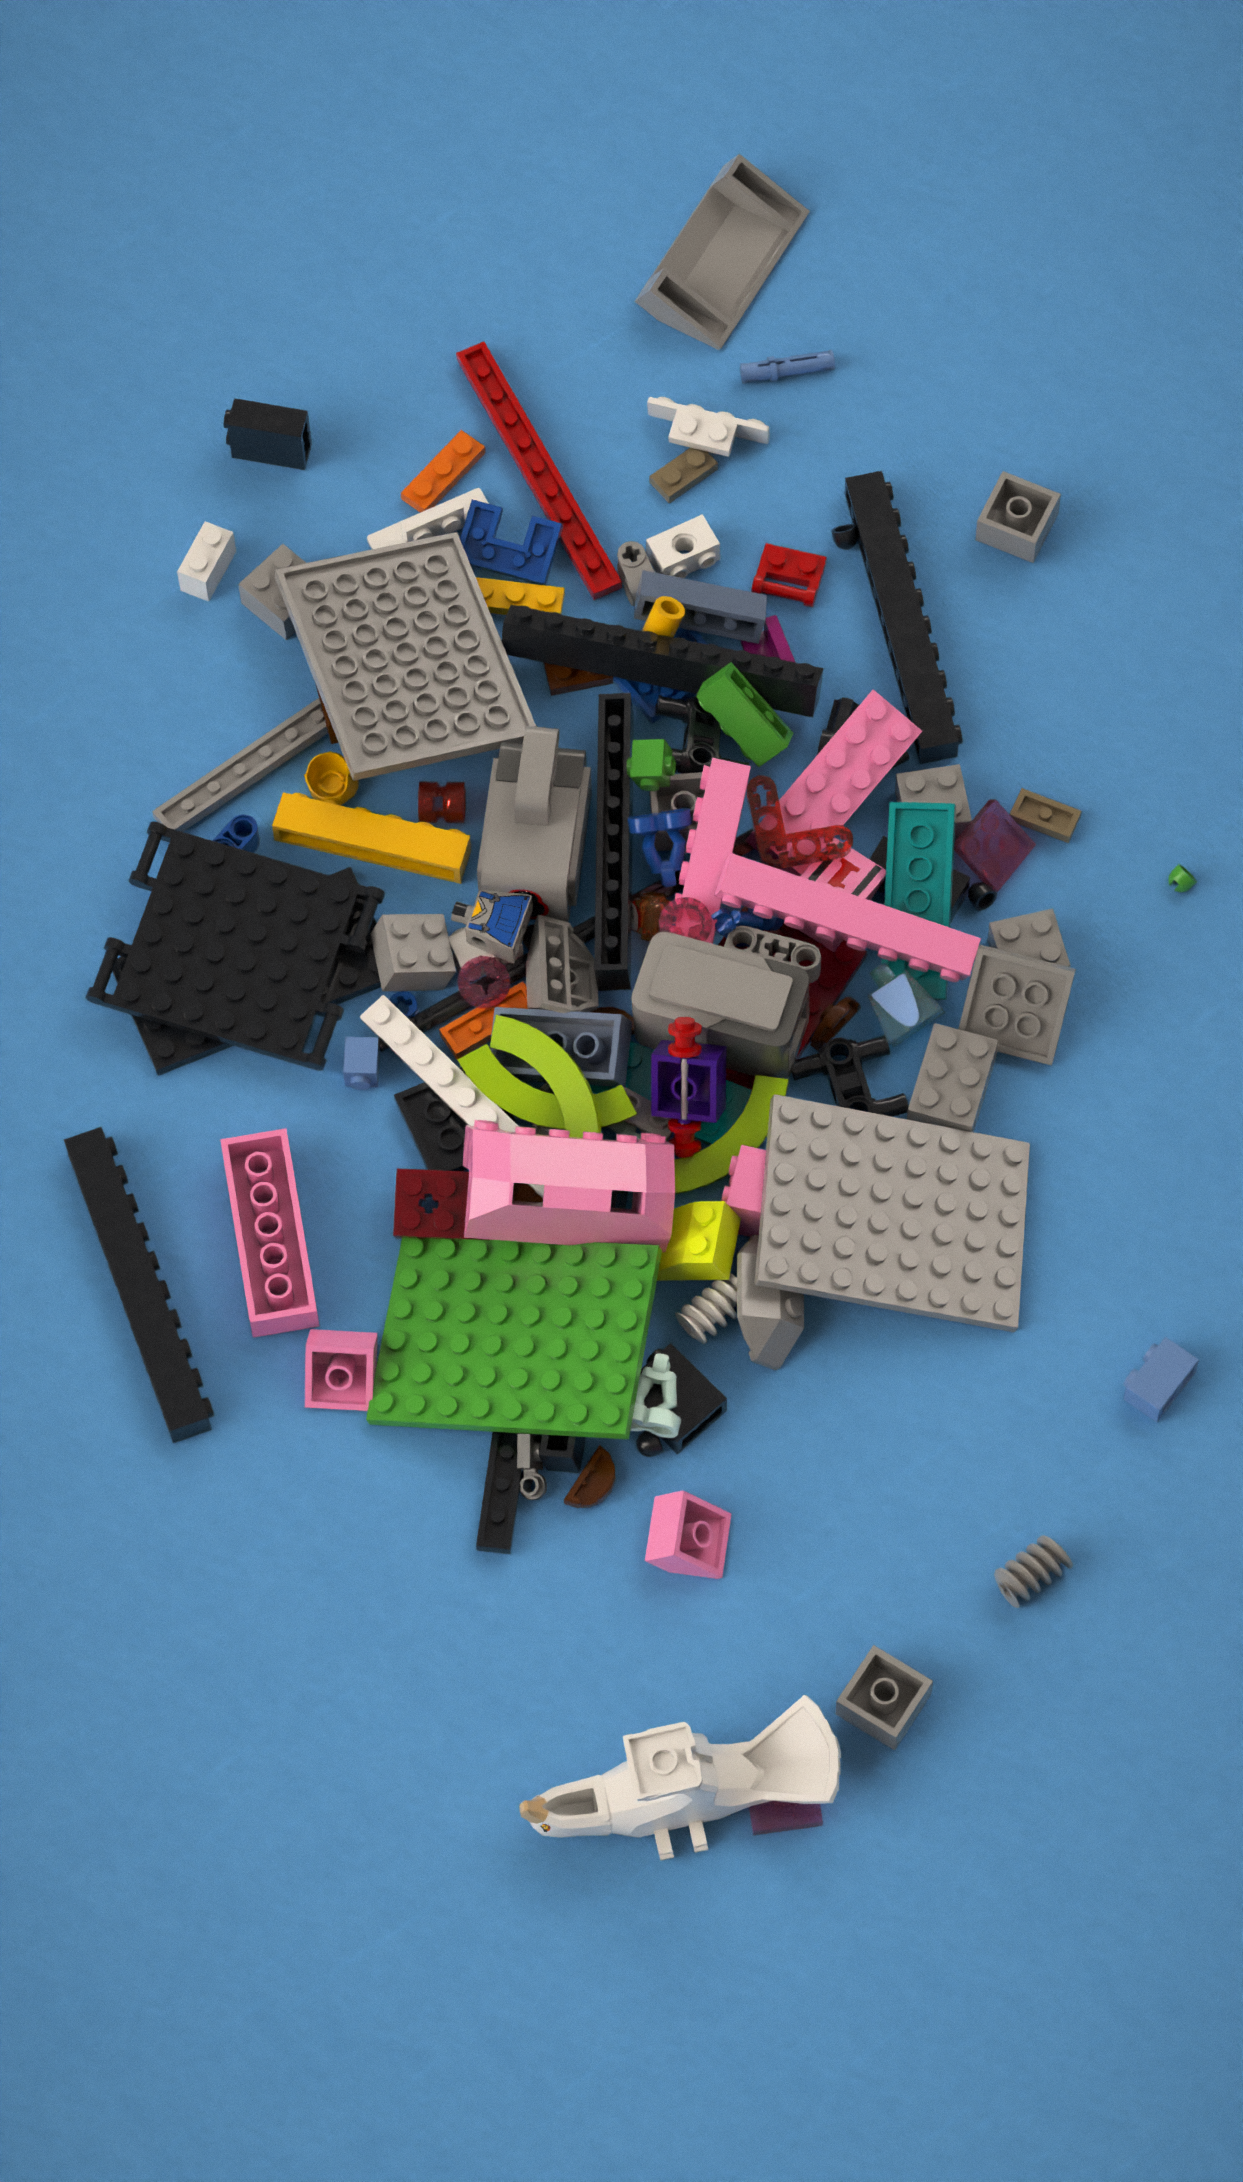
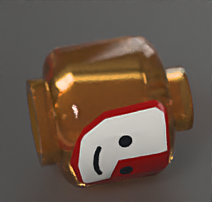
(646, 913)

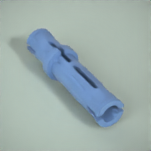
(788, 366)

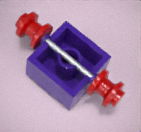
(687, 1084)

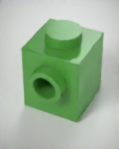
(651, 764)

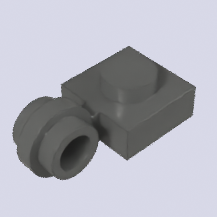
(528, 1459)

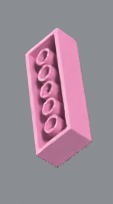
(843, 773)
(715, 835)
(269, 1233)

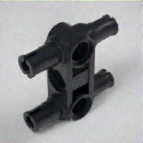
(700, 733)
(847, 1076)

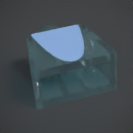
(901, 1004)

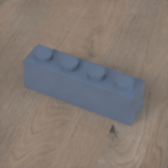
(707, 606)

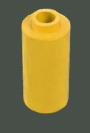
(665, 616)

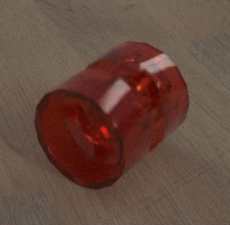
(453, 802)

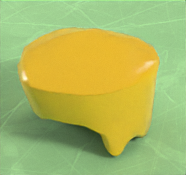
(330, 778)

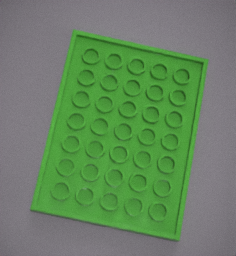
(515, 1337)

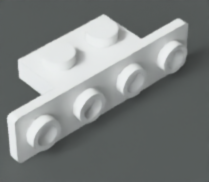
(706, 429)
(432, 522)

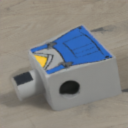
(496, 922)

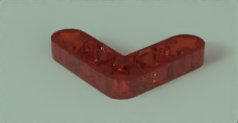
(778, 837)

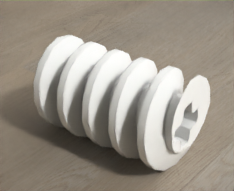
(710, 1309)

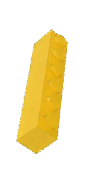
(372, 837)

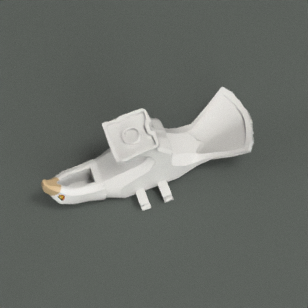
(684, 1781)

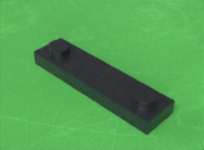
(500, 1495)

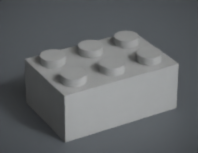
(953, 1078)

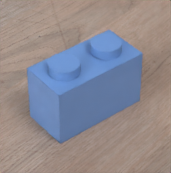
(1160, 1378)

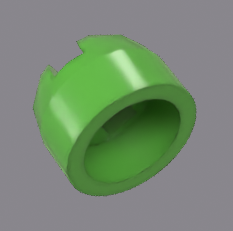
(1182, 877)

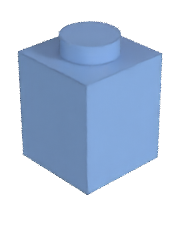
(361, 1062)

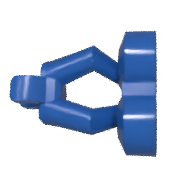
(649, 825)
(729, 921)

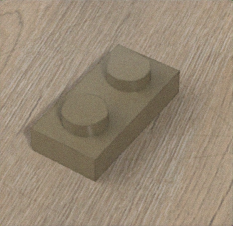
(683, 473)
(1045, 815)

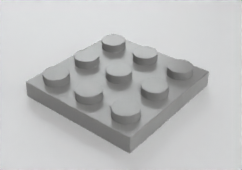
(1017, 1003)

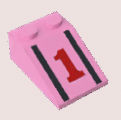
(849, 874)

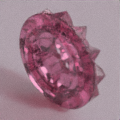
(696, 912)
(474, 993)

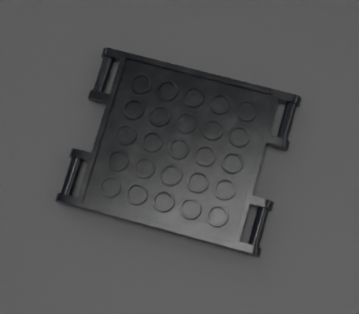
(235, 947)

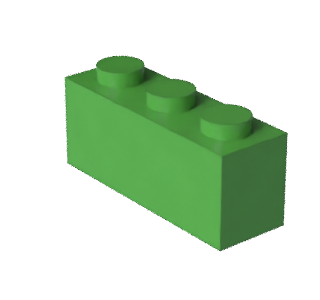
(744, 715)

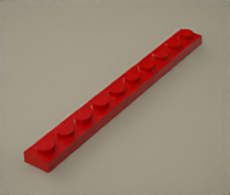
(539, 470)

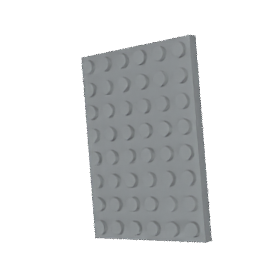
(405, 655)
(893, 1213)

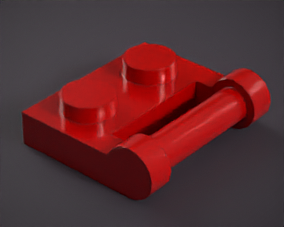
(789, 567)

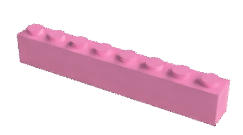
(847, 917)

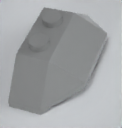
(559, 969)
(767, 1316)

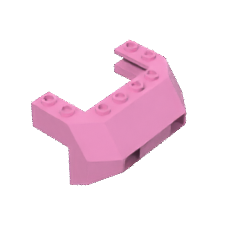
(577, 1186)

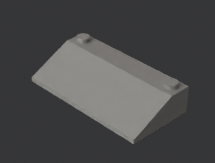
(723, 254)

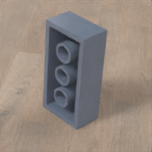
(593, 1040)

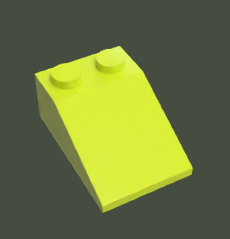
(700, 1242)

